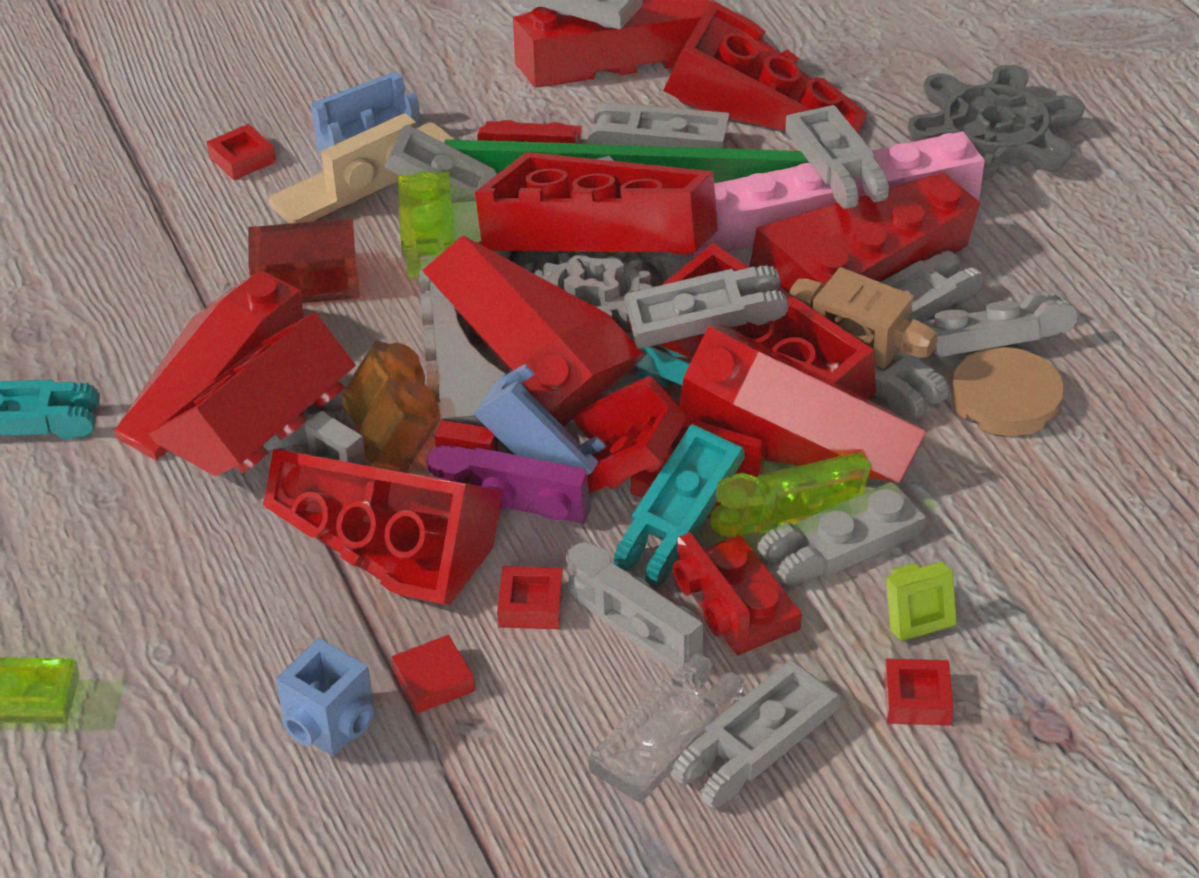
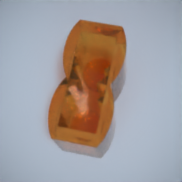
(391, 405)

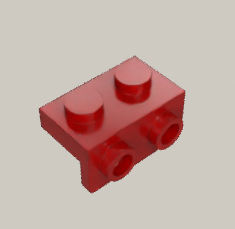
(637, 431)

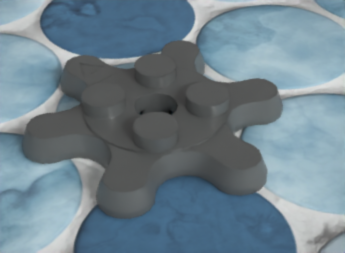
(1022, 118)

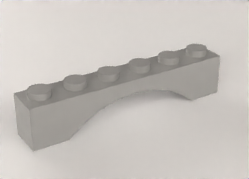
(461, 372)

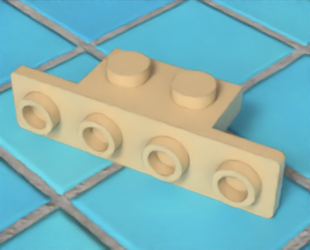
(349, 172)

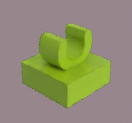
(920, 599)

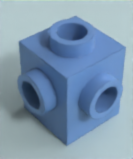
(325, 697)

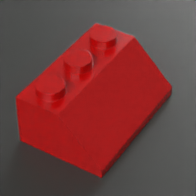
(258, 399)

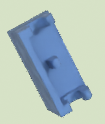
(361, 109)
(529, 428)

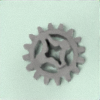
(600, 280)

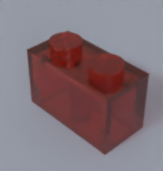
(310, 256)

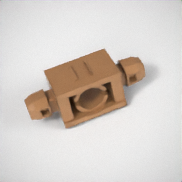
(869, 312)

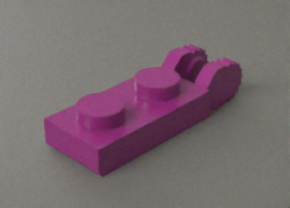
(527, 483)

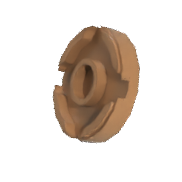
(1007, 391)

